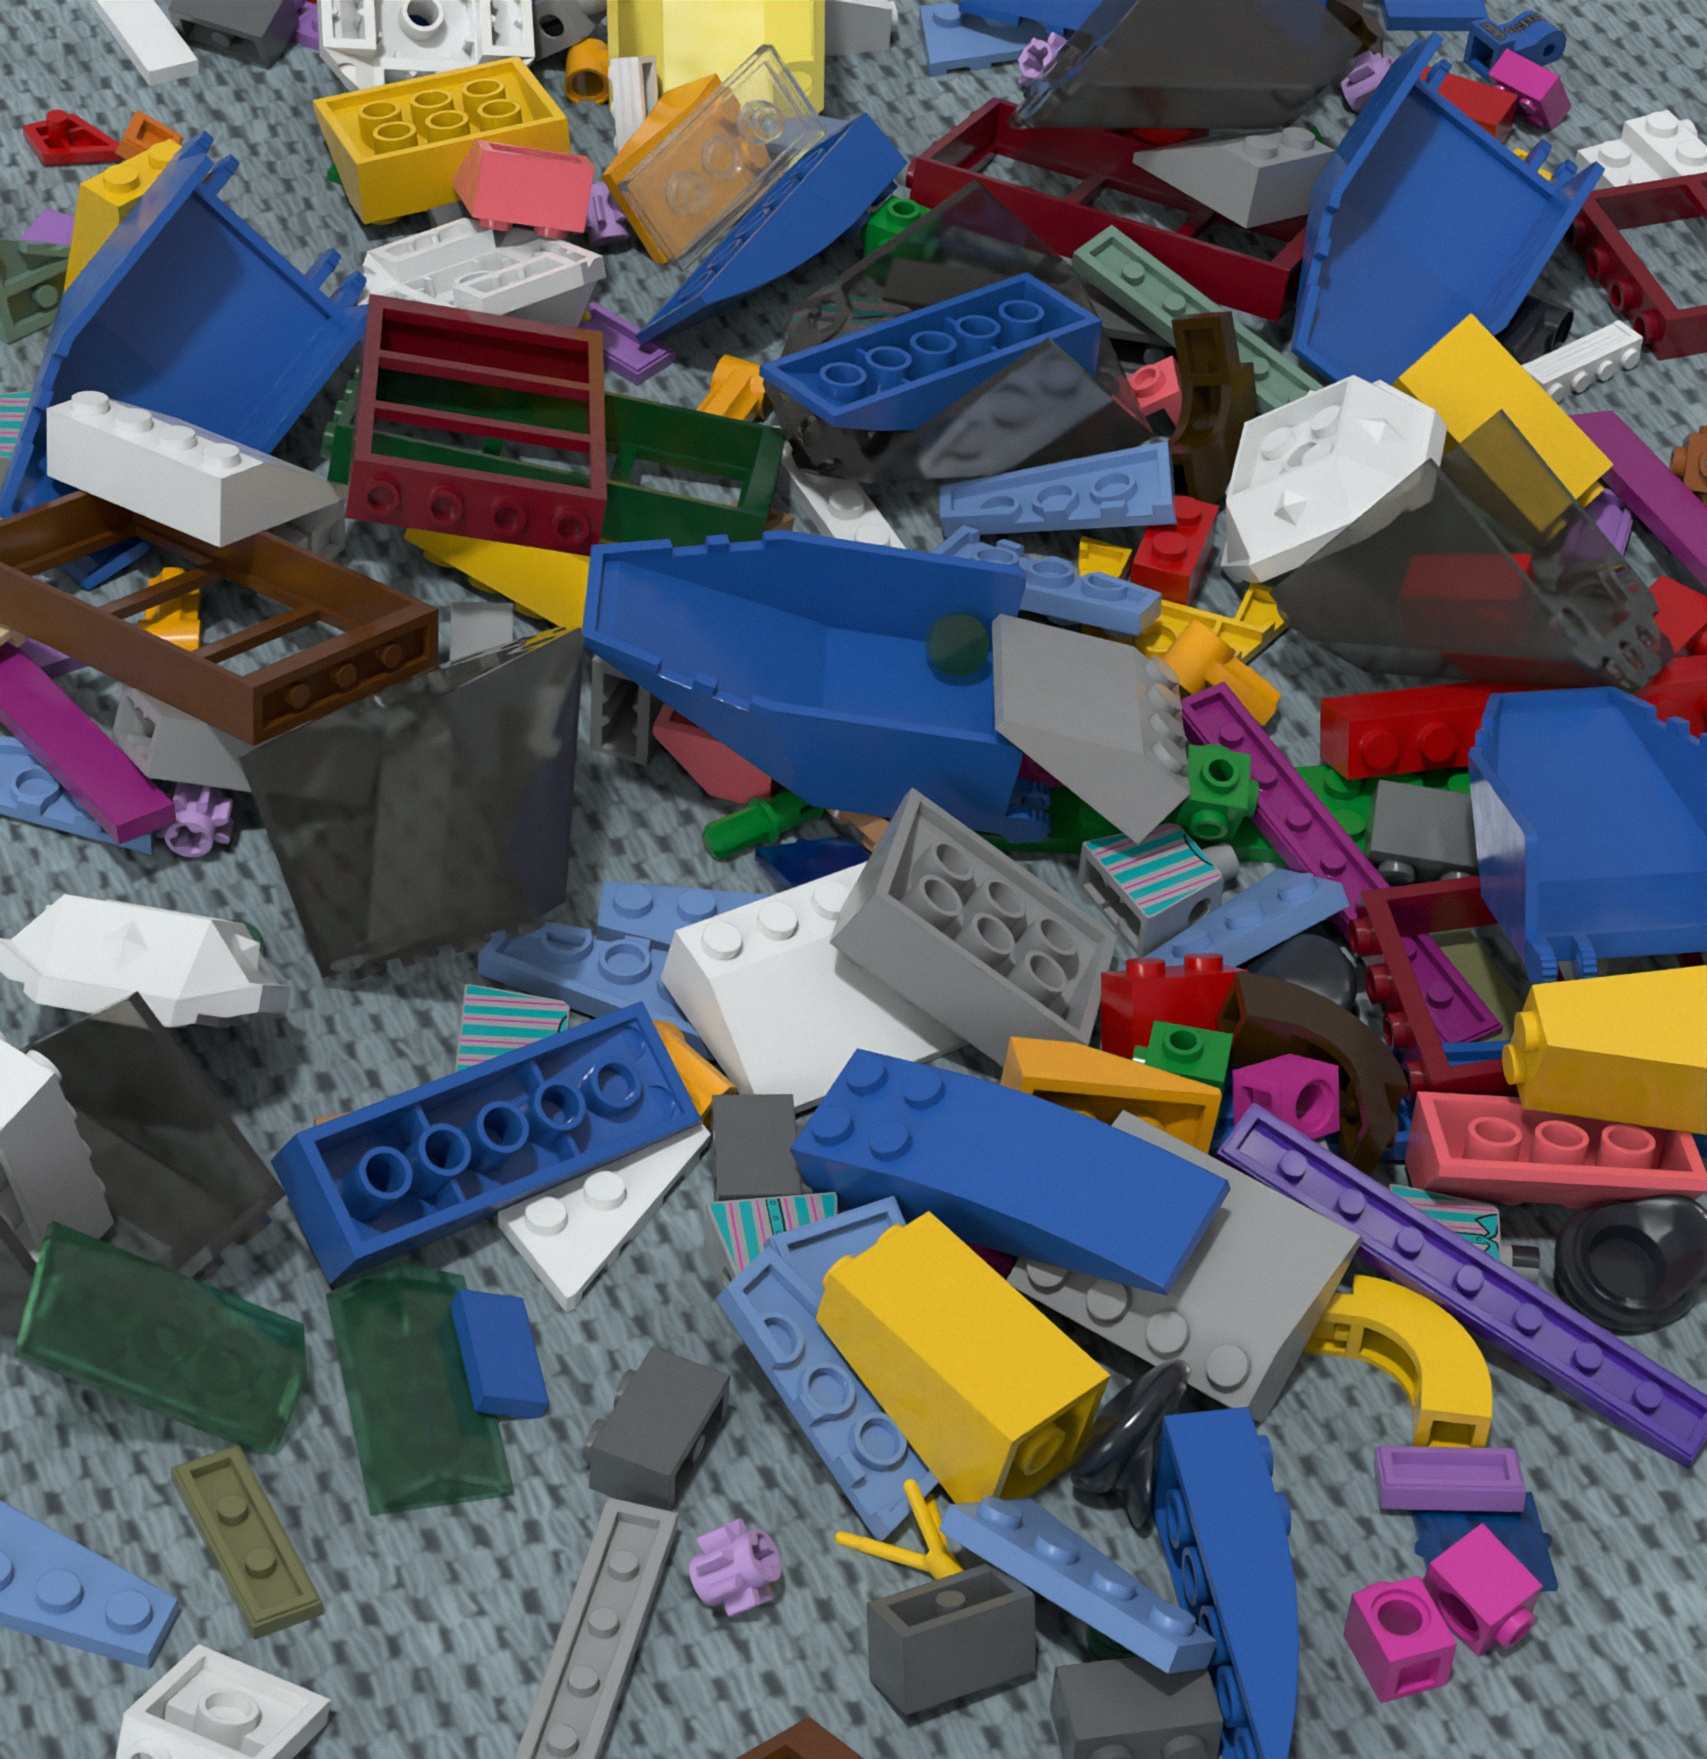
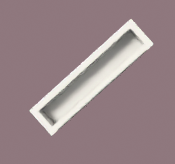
(633, 94)
(1586, 360)

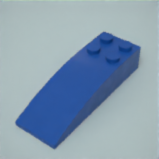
(788, 225)
(932, 357)
(481, 1140)
(1007, 1171)
(1233, 1570)

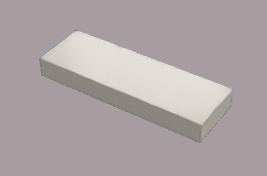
(148, 39)

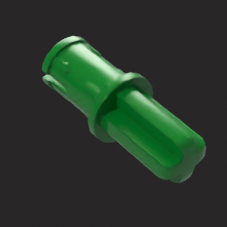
(757, 822)

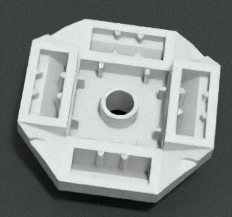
(380, 45)
(487, 272)
(1319, 468)
(181, 963)

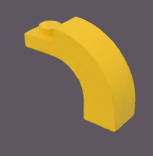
(1420, 1350)

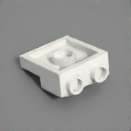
(1648, 150)
(220, 1711)

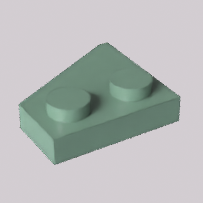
(30, 285)

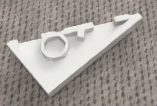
(584, 1222)

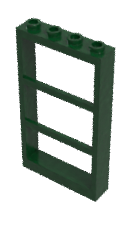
(632, 431)

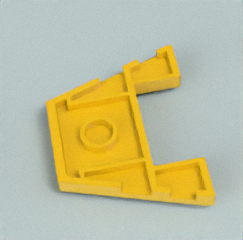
(1247, 633)

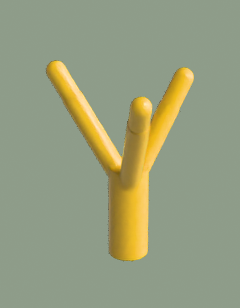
(937, 1561)

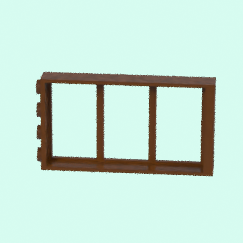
(383, 642)

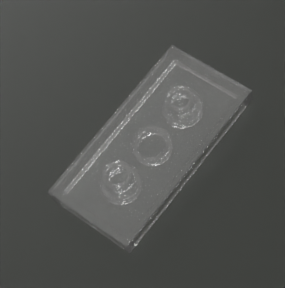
(722, 157)

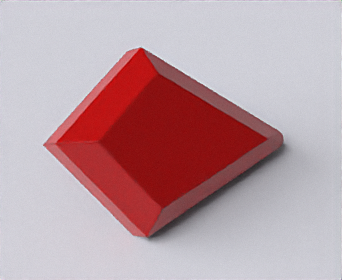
(69, 140)

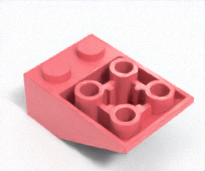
(525, 187)

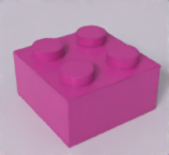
(1538, 89)

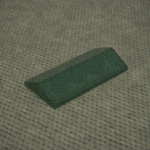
(162, 1340)
(412, 1394)

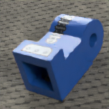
(1526, 35)

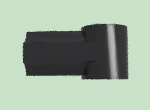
(1536, 328)

